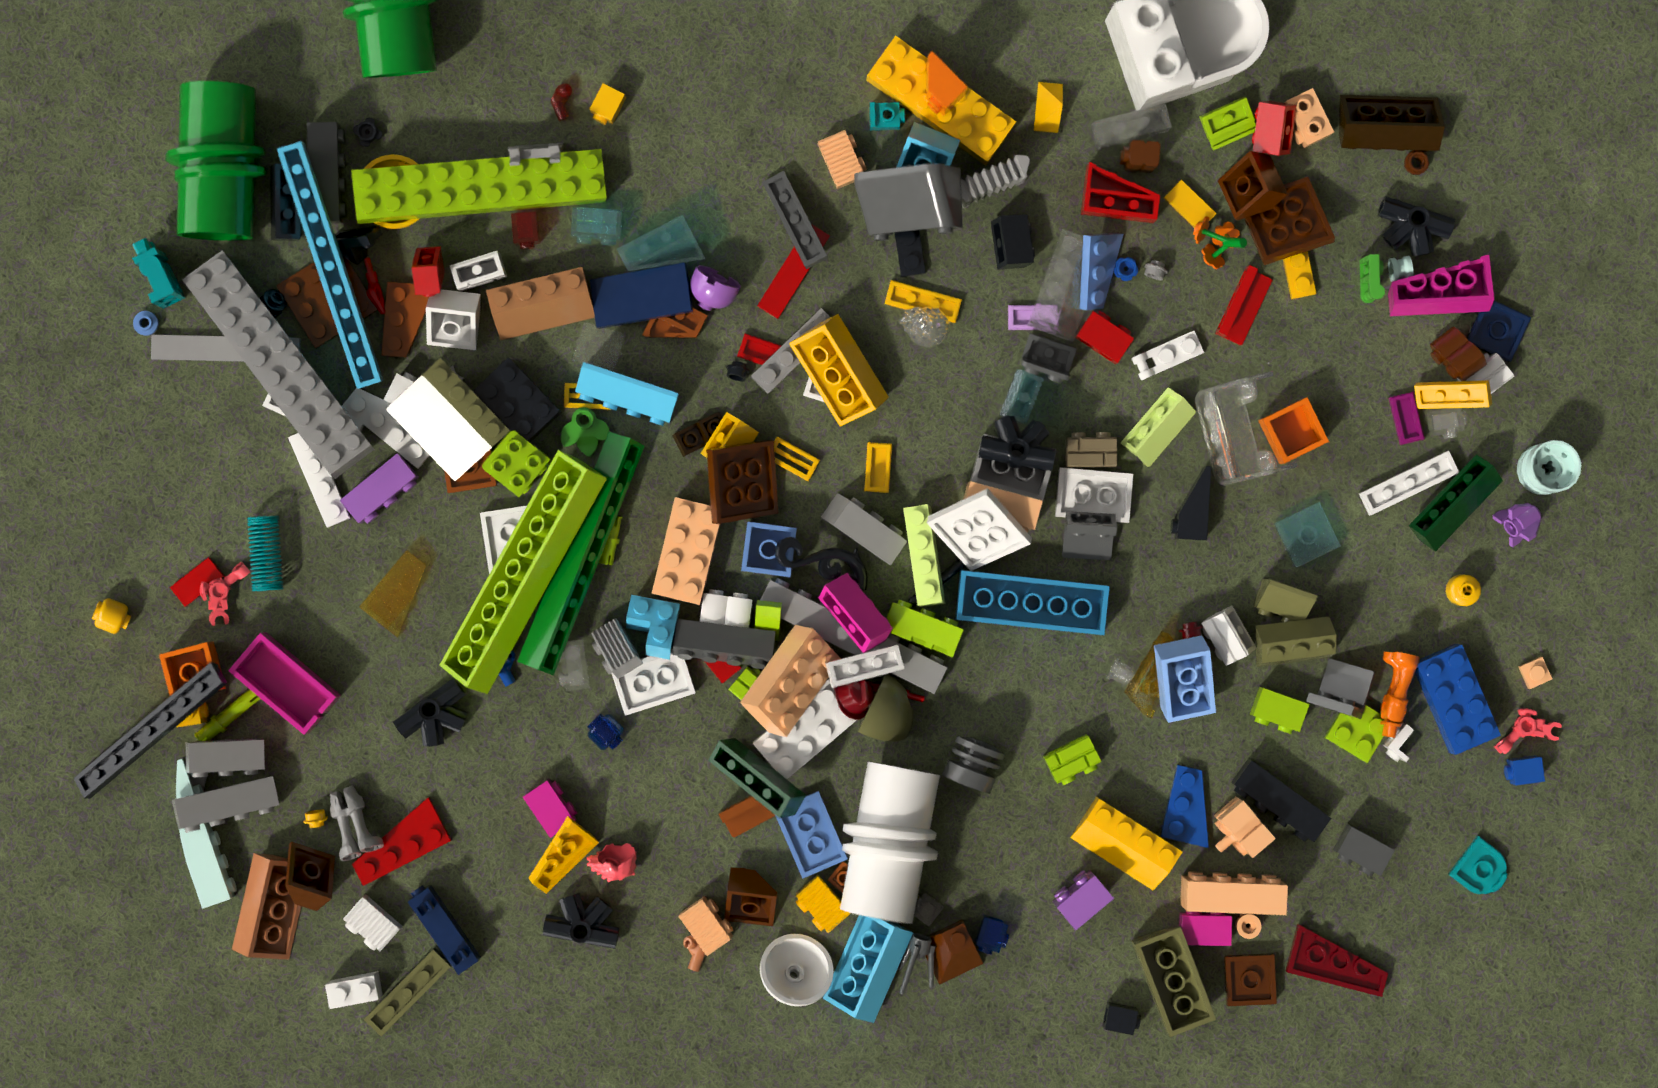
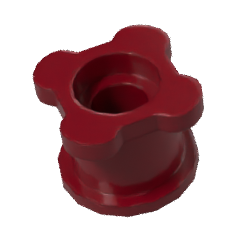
(1191, 630)

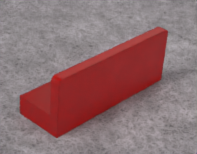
(1244, 305)

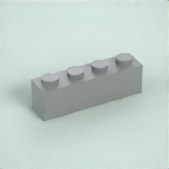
(225, 803)

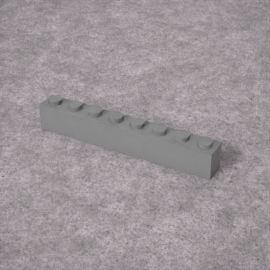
(802, 611)

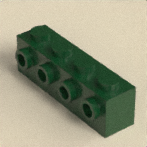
(1456, 502)
(757, 777)

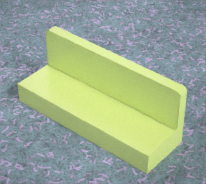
(1158, 427)

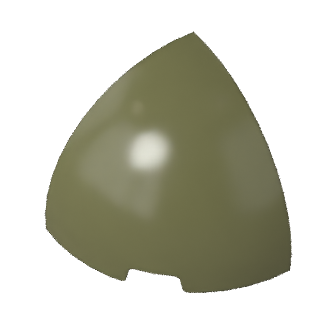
(889, 713)

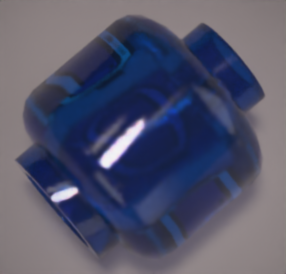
(605, 732)

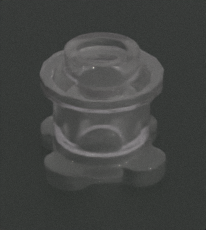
(1120, 672)

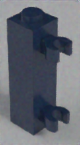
(443, 929)

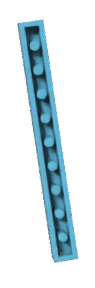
(330, 264)

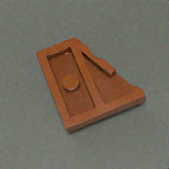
(676, 326)

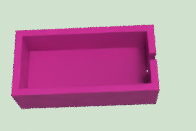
(284, 683)

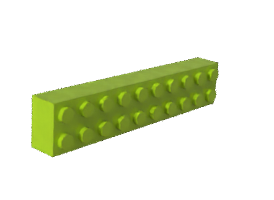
(477, 187)
(522, 572)

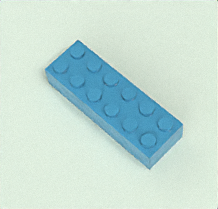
(1032, 602)

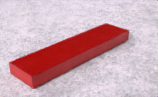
(787, 281)

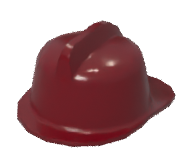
(855, 698)

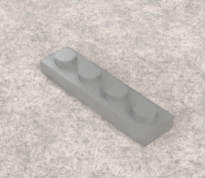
(784, 359)

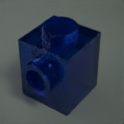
(992, 935)

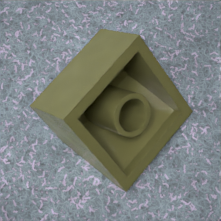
(1283, 601)

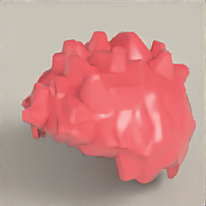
(614, 862)

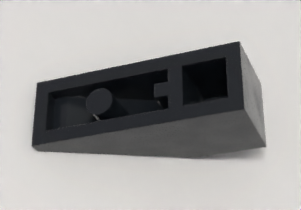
(1193, 514)

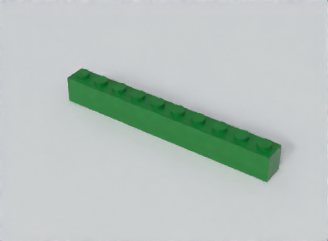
(574, 574)

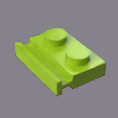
(1228, 123)

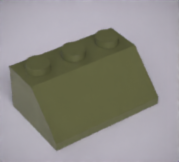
(1295, 641)

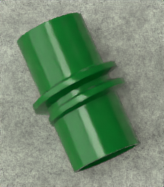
(393, 36)
(216, 161)

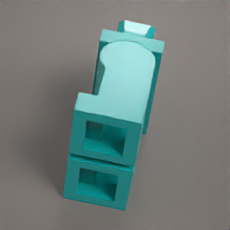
(159, 273)

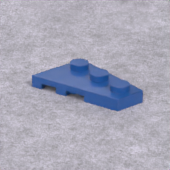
(1186, 809)

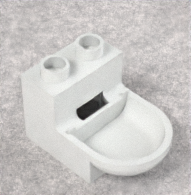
(1184, 44)

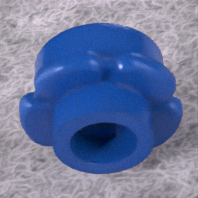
(1130, 264)

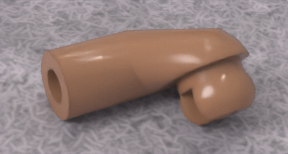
(696, 952)

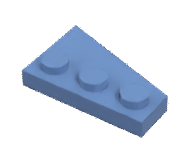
(1098, 264)

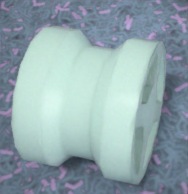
(1400, 268)

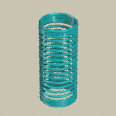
(256, 526)

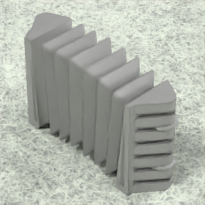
(994, 180)

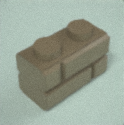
(1090, 451)

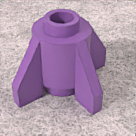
(1520, 522)

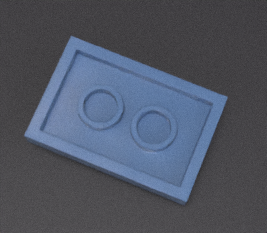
(812, 837)

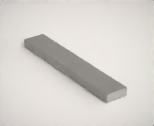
(197, 348)

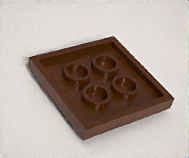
(1291, 225)
(310, 305)
(742, 481)

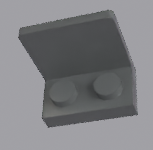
(1089, 535)
(1343, 689)

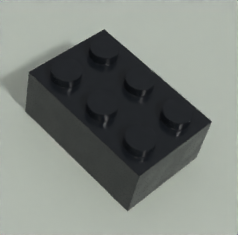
(517, 400)

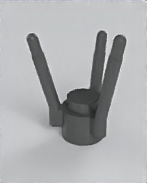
(919, 947)

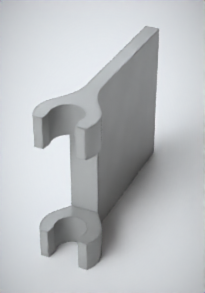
(550, 150)

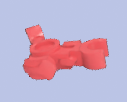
(218, 591)
(1526, 726)

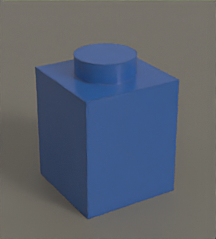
(1524, 770)

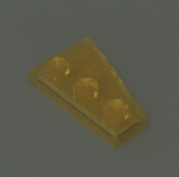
(394, 593)
(1144, 685)

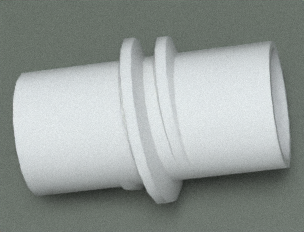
(889, 843)

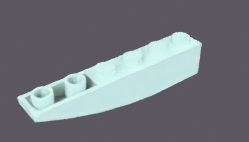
(202, 851)

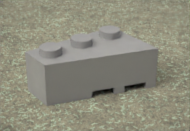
(865, 527)

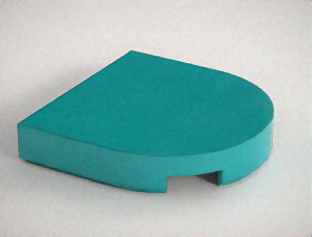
(1480, 868)

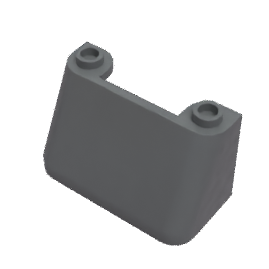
(910, 199)

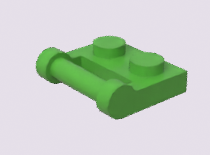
(1370, 273)

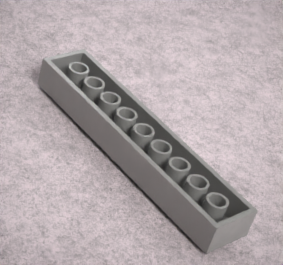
(278, 364)

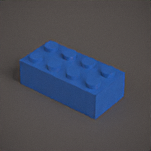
(1456, 699)

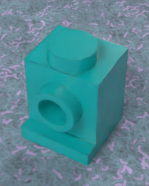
(878, 122)

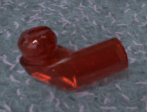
(560, 99)

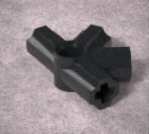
(1404, 229)
(1013, 439)
(432, 724)
(591, 918)

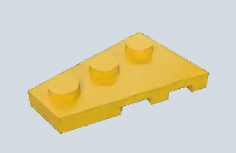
(562, 855)

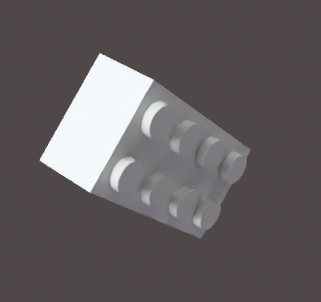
(811, 734)

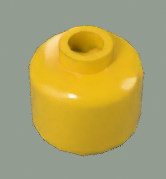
(1457, 595)
(111, 616)

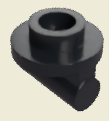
(274, 302)

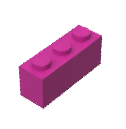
(855, 612)

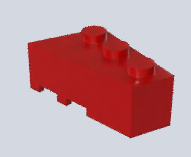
(1116, 198)

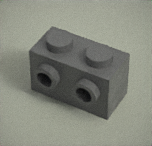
(1363, 850)

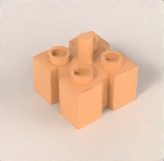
(1241, 829)

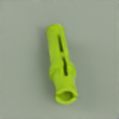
(227, 716)

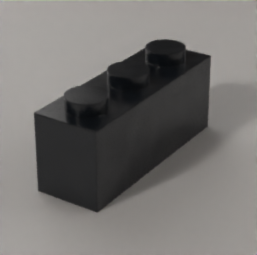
(284, 214)

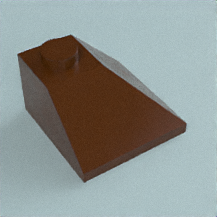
(309, 876)
(749, 898)
(953, 952)

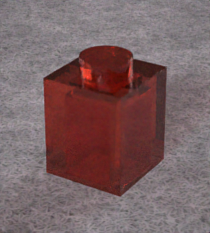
(525, 229)

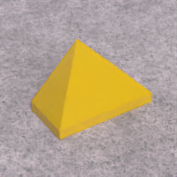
(1048, 107)

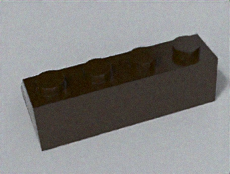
(1390, 123)

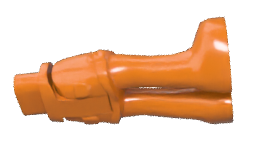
(1395, 701)

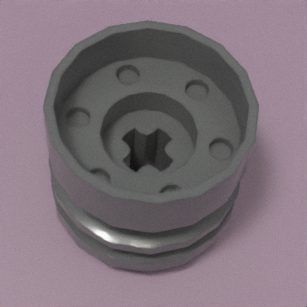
(973, 764)

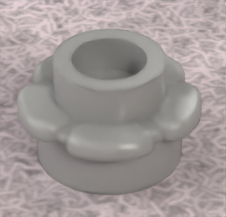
(1155, 268)

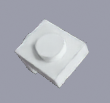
(1394, 744)

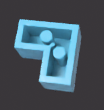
(658, 619)

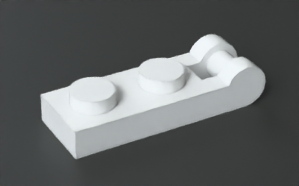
(1168, 354)

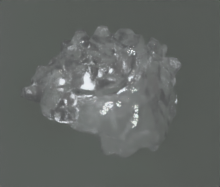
(925, 325)

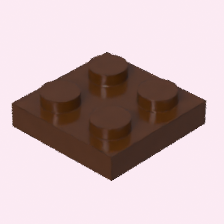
(1250, 979)

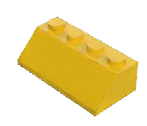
(839, 370)
(1126, 844)

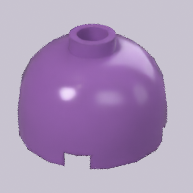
(713, 289)

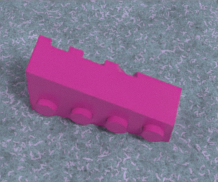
(1445, 291)

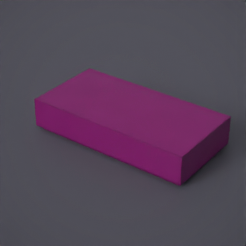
(1406, 418)

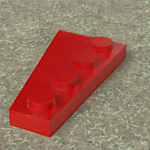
(407, 841)

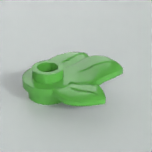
(584, 435)

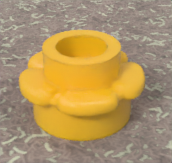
(315, 819)

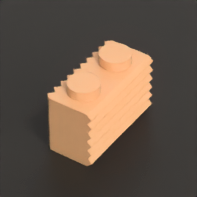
(841, 158)
(706, 925)

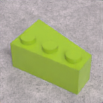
(924, 628)

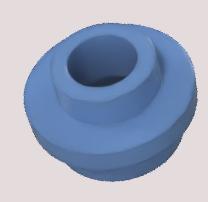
(153, 323)

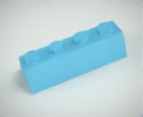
(626, 393)
(867, 967)

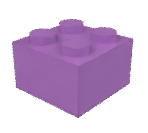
(1082, 899)

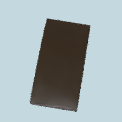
(696, 435)

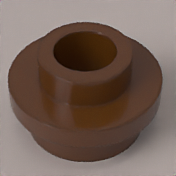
(1424, 162)

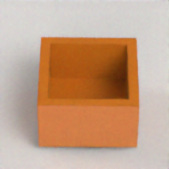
(1293, 431)

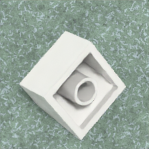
(453, 319)

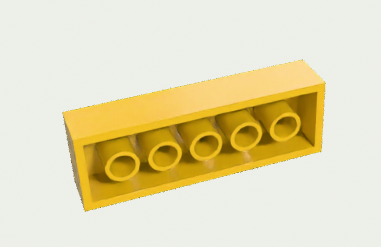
(972, 120)

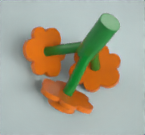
(1225, 237)

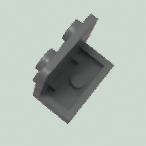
(1047, 357)

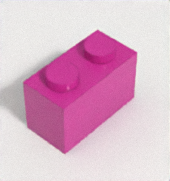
(549, 806)
(1206, 928)

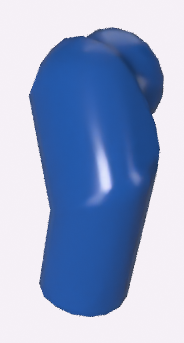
(505, 673)

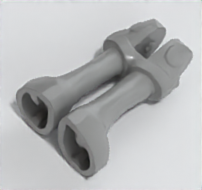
(338, 811)

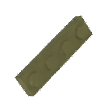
(407, 992)

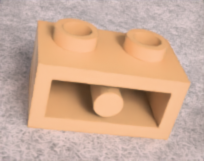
(1310, 119)

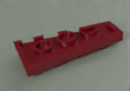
(1327, 962)

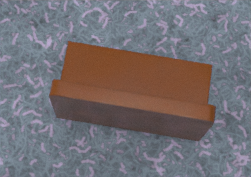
(744, 815)

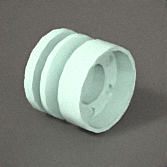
(1561, 461)

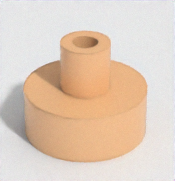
(1252, 929)

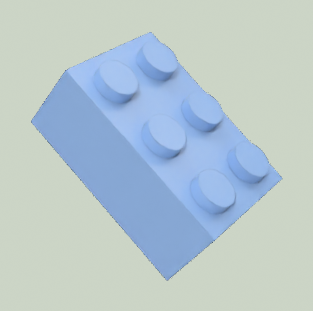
(1185, 679)

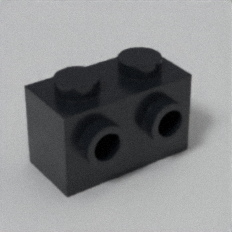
(1012, 241)

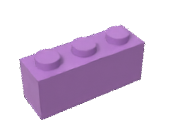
(380, 489)

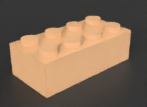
(686, 552)
(790, 681)
(1233, 895)

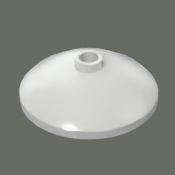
(805, 958)

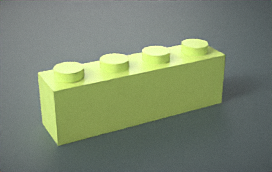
(924, 556)

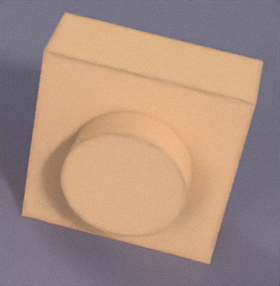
(1535, 672)

